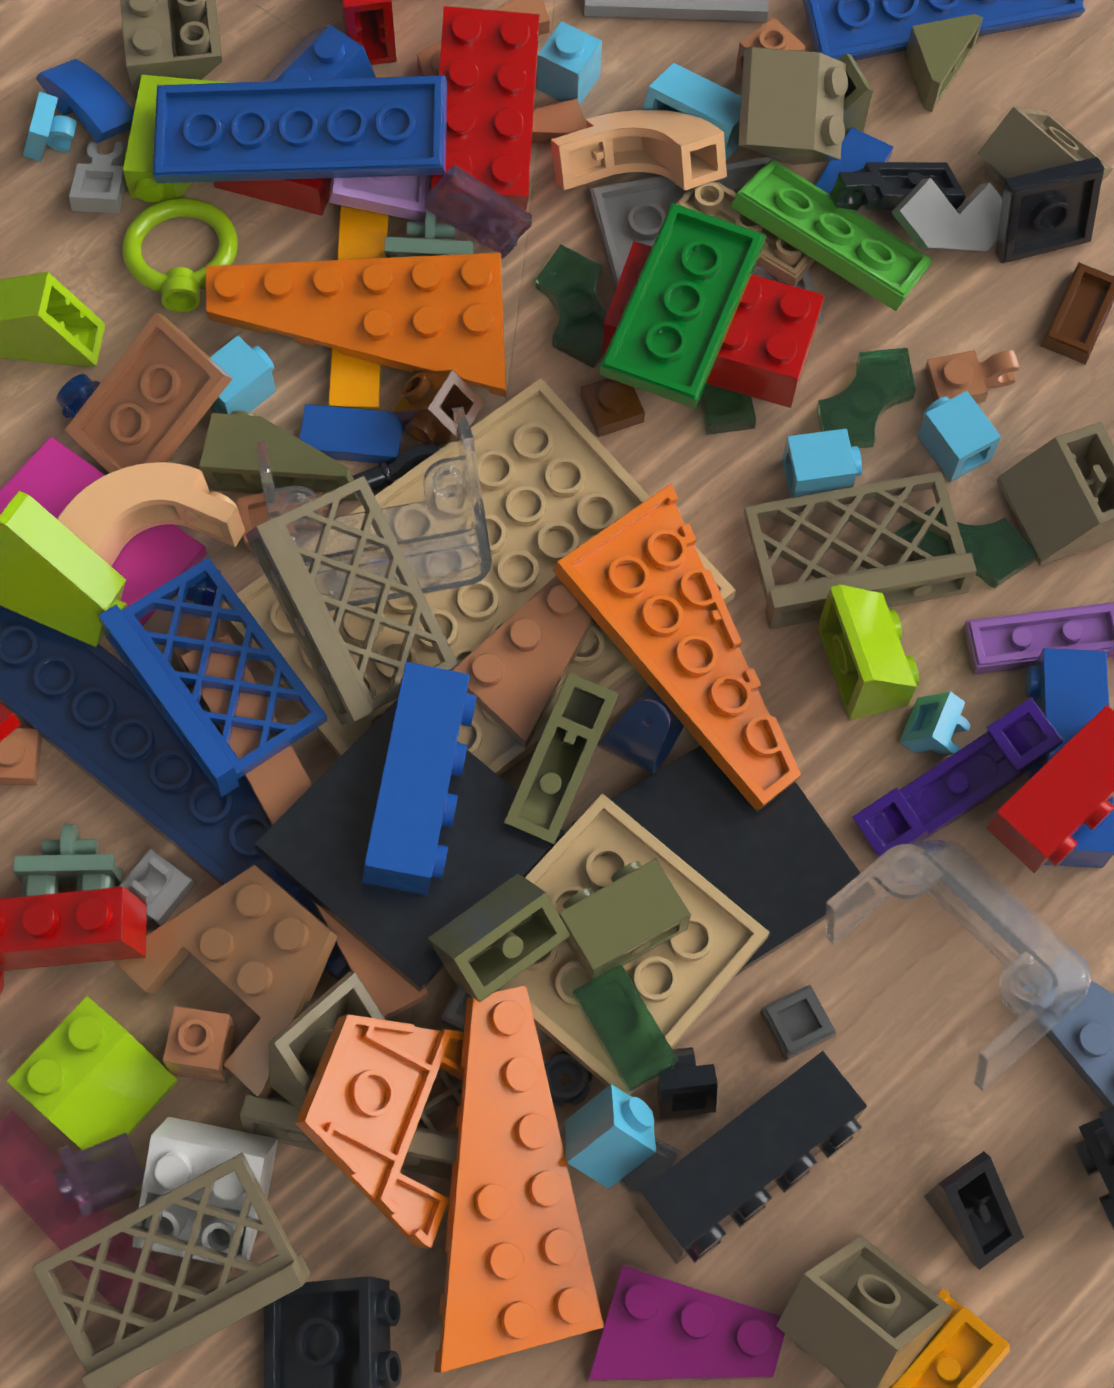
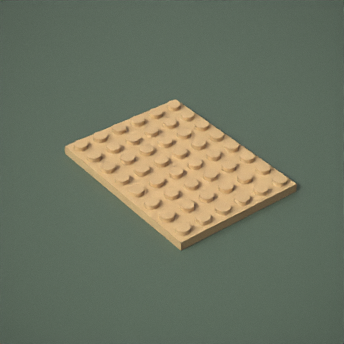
(543, 497)

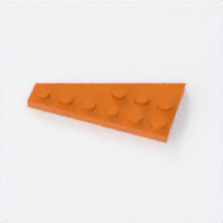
(675, 629)

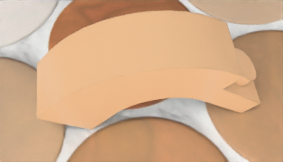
(641, 141)
(148, 496)

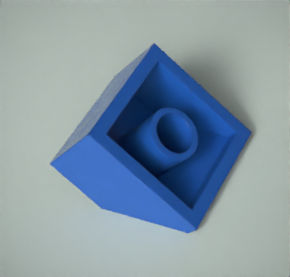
(324, 55)

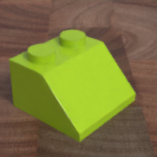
(866, 652)
(92, 1078)

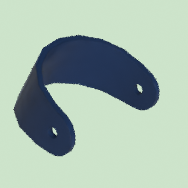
(644, 733)

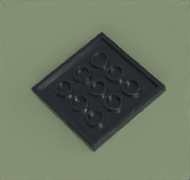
(326, 841)
(768, 862)

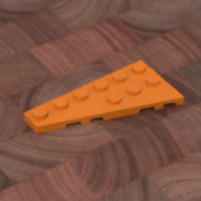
(379, 310)
(512, 1221)

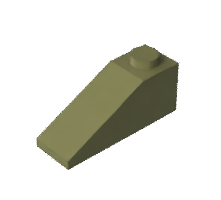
(233, 462)
(561, 757)

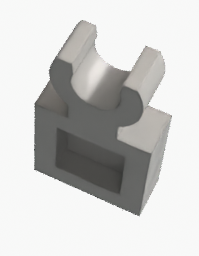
(101, 183)

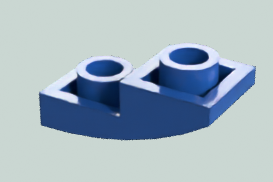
(89, 97)

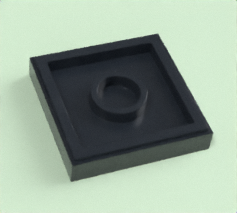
(1049, 209)

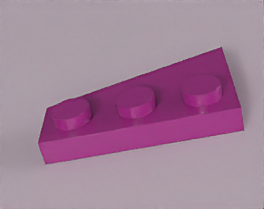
(682, 1333)

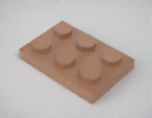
(148, 399)

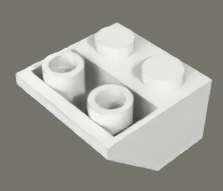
(188, 1149)

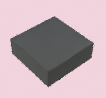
(798, 1022)

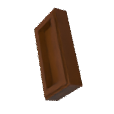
(1080, 314)

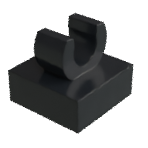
(687, 1087)

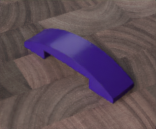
(961, 780)

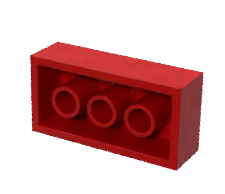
(490, 96)
(765, 339)

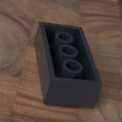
(749, 1157)

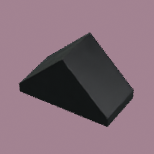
(976, 1210)

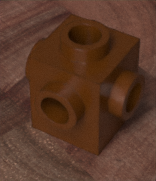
(429, 403)

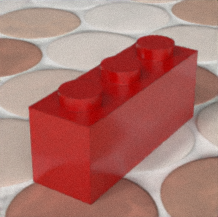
(1061, 797)
(71, 928)

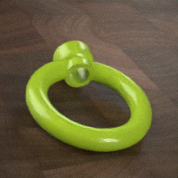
(179, 286)

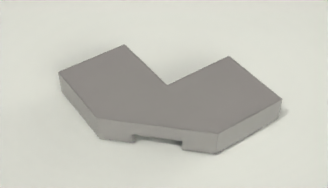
(937, 225)

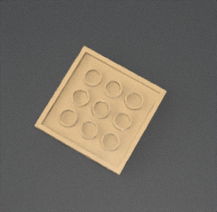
(673, 978)

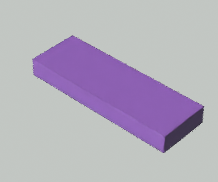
(1019, 639)

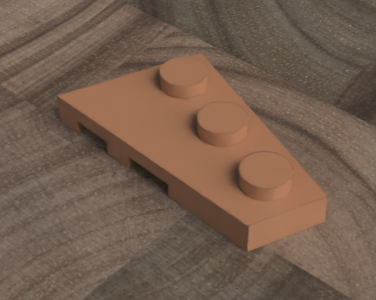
(526, 658)

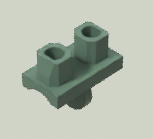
(430, 245)
(67, 863)

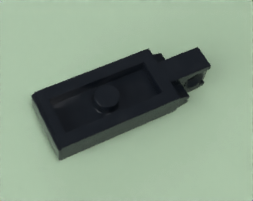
(888, 183)

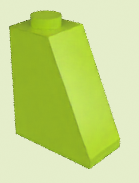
(140, 148)
(47, 323)
(54, 573)

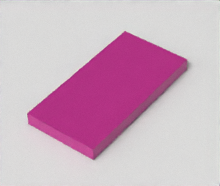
(146, 561)

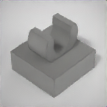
(158, 886)

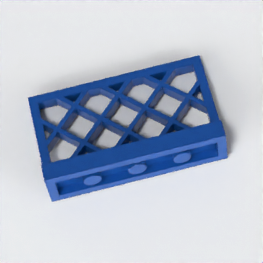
(175, 701)

